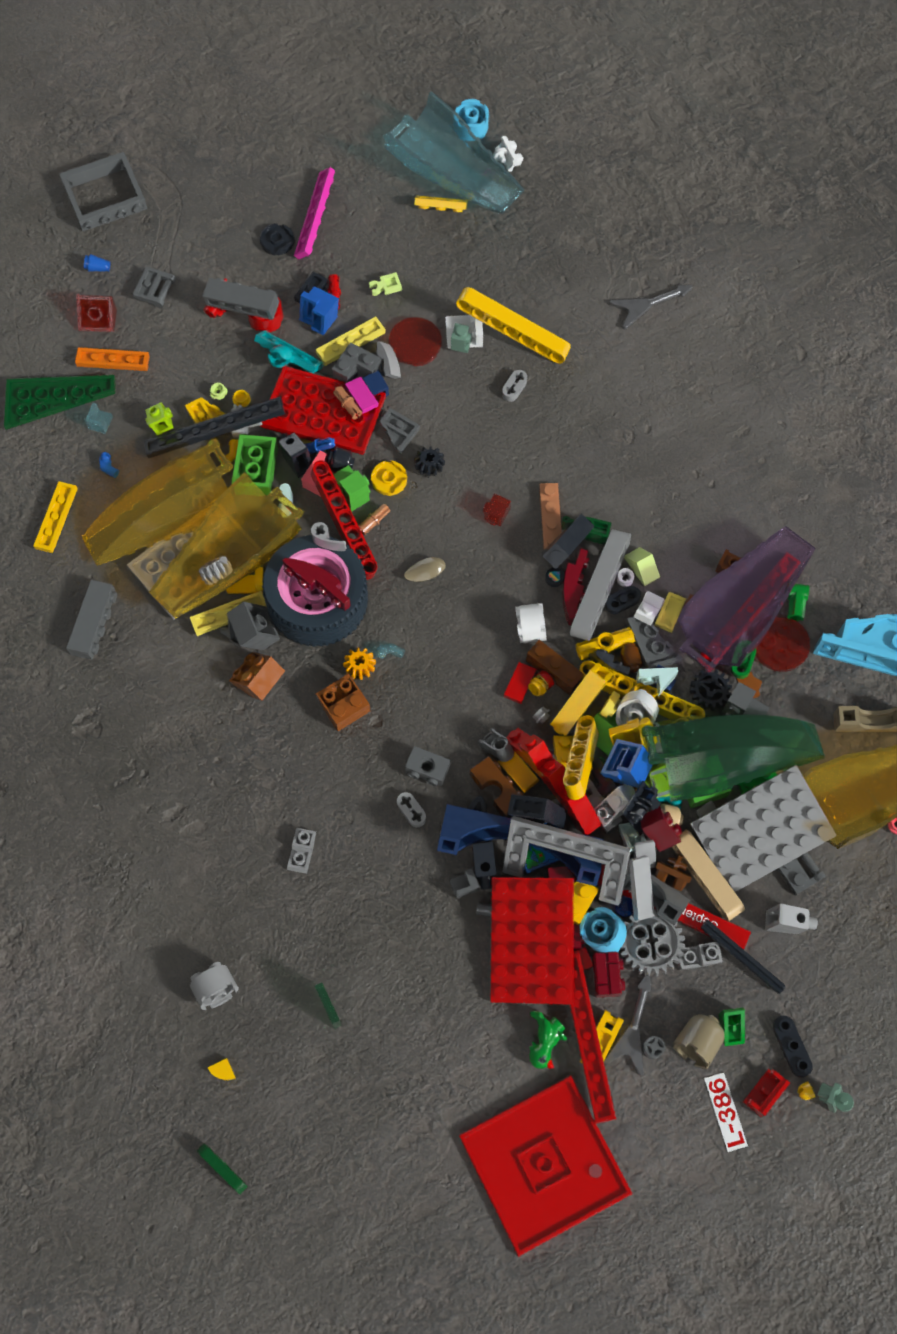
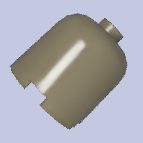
(700, 1040)

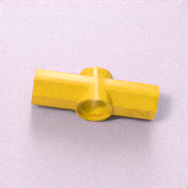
(615, 639)

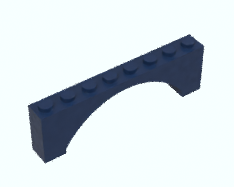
(466, 826)

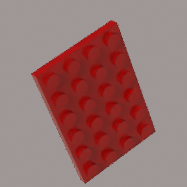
(317, 413)
(532, 940)

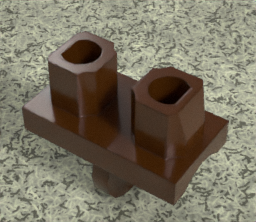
(680, 877)

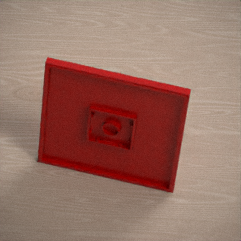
(539, 1164)

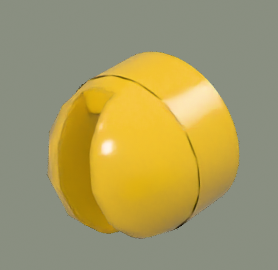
(806, 1091)

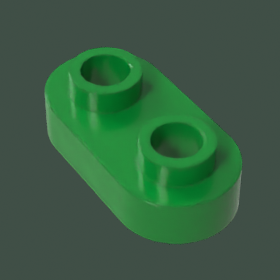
(746, 666)

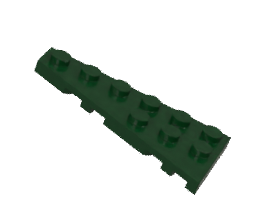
(40, 397)

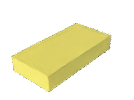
(670, 612)

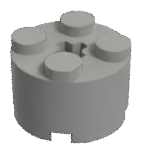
(213, 986)

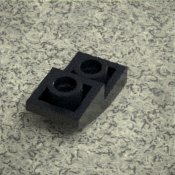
(606, 660)

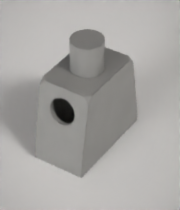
(789, 919)

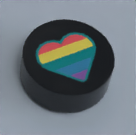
(554, 577)

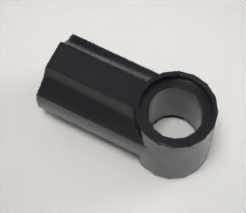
(605, 785)

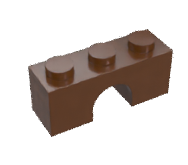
(546, 659)
(489, 773)

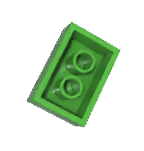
(258, 459)

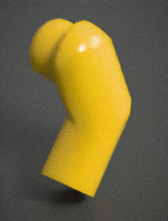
(231, 456)

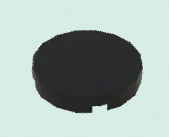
(277, 239)

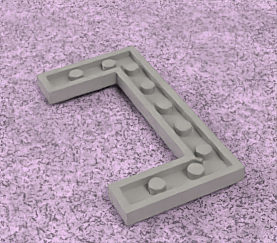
(613, 855)

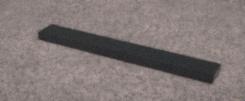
(214, 427)

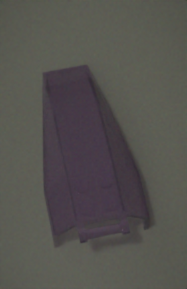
(742, 602)

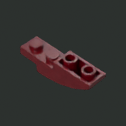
(314, 577)
(572, 586)

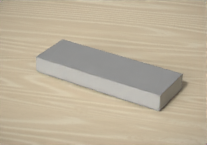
(641, 888)

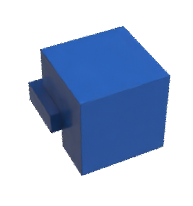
(318, 309)
(627, 763)

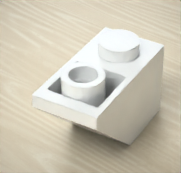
(614, 804)

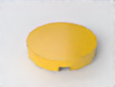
(389, 478)

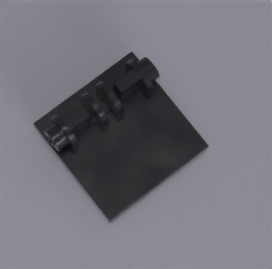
(641, 802)

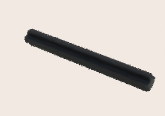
(742, 956)

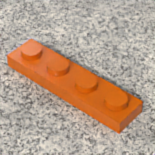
(112, 359)

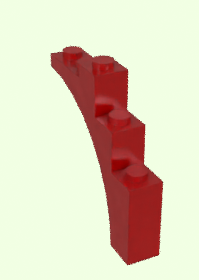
(538, 757)

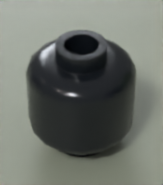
(340, 458)

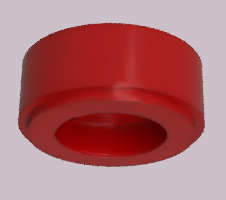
(545, 676)

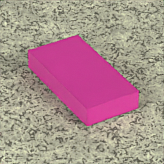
(362, 395)

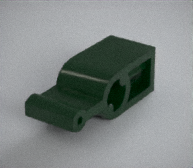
(598, 534)

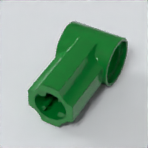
(797, 602)

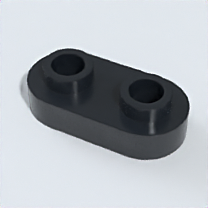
(622, 600)

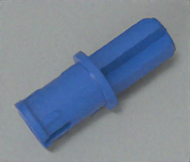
(322, 445)

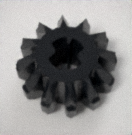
(436, 461)

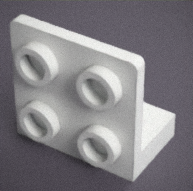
(475, 329)

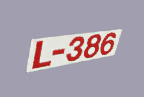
(726, 1112)

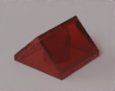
(96, 313)

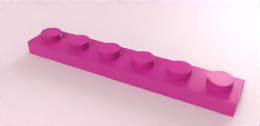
(314, 213)

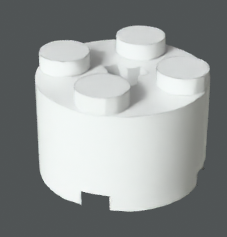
(531, 623)
(637, 705)

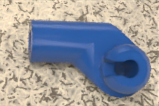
(106, 466)

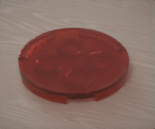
(415, 341)
(784, 645)

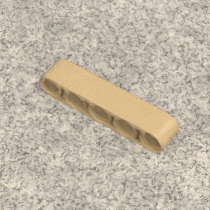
(708, 876)

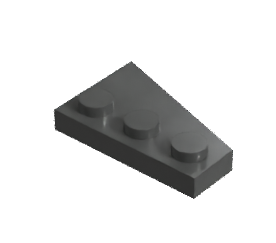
(651, 645)

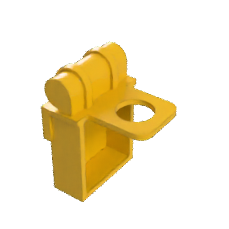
(631, 732)

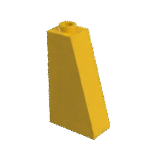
(581, 699)

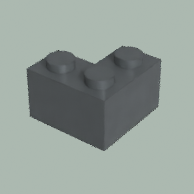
(355, 362)
(742, 702)

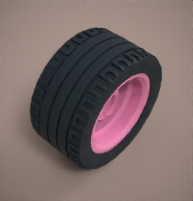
(320, 624)

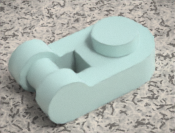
(286, 491)

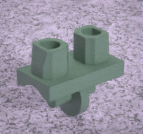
(835, 1097)

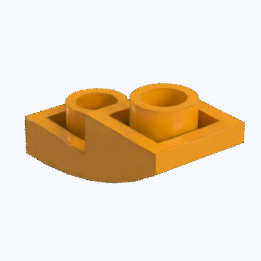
(519, 772)

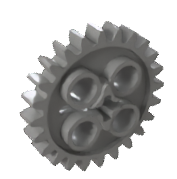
(669, 940)

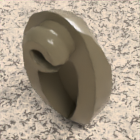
(425, 570)

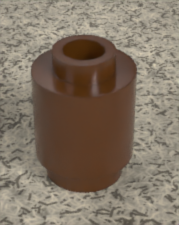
(631, 657)

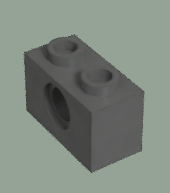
(421, 757)

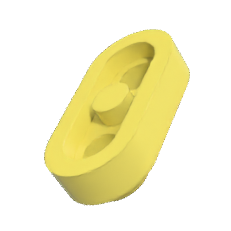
(610, 705)

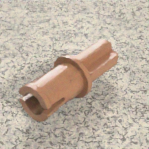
(347, 402)
(373, 519)

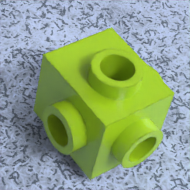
(159, 418)

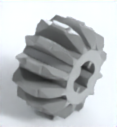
(215, 570)

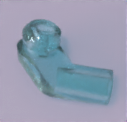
(389, 648)

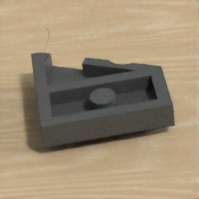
(398, 429)

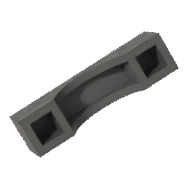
(666, 900)

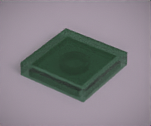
(328, 1005)

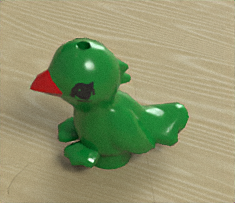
(549, 1035)

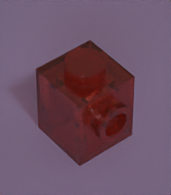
(496, 510)

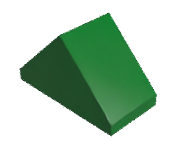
(733, 1025)

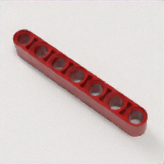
(343, 510)

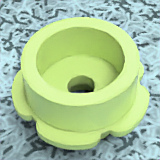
(218, 387)

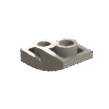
(391, 364)
(301, 850)
(700, 956)

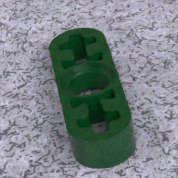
(222, 1168)

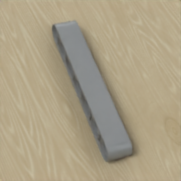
(600, 585)

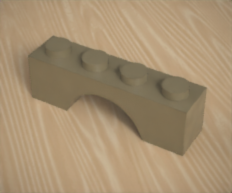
(858, 720)

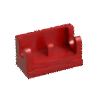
(766, 1092)

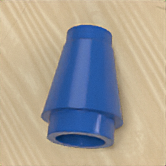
(96, 264)

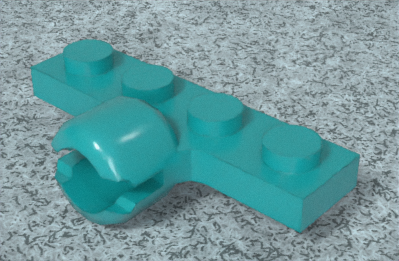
(285, 353)

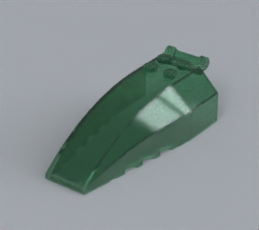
(723, 750)

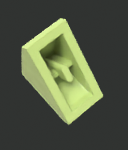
(643, 565)

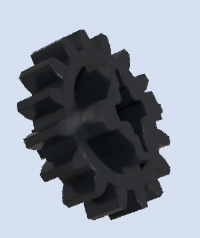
(701, 686)

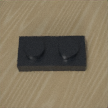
(313, 280)

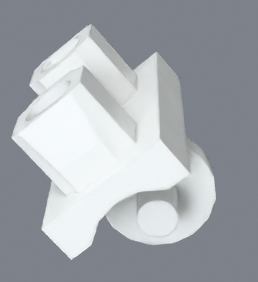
(506, 154)

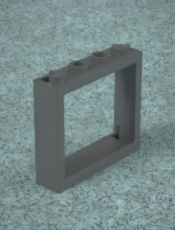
(97, 170)

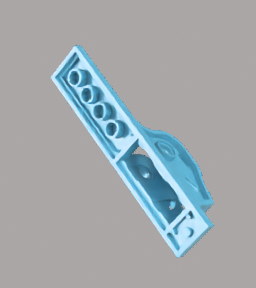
(862, 646)

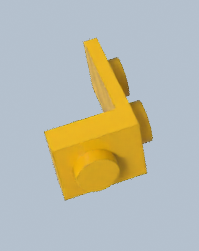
(249, 584)

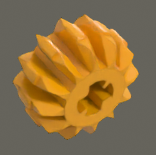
(357, 657)

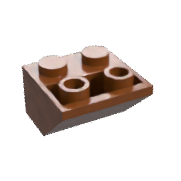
(257, 675)
(343, 702)

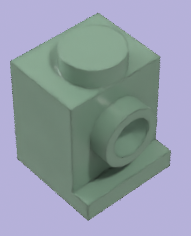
(461, 338)

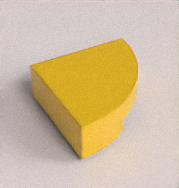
(222, 1070)

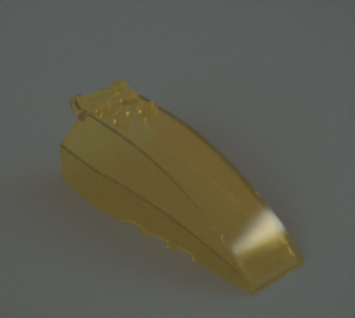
(160, 505)
(238, 526)
(856, 793)

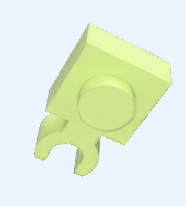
(388, 284)

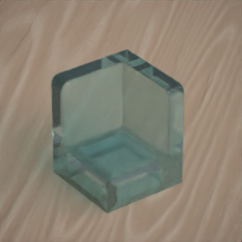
(97, 419)

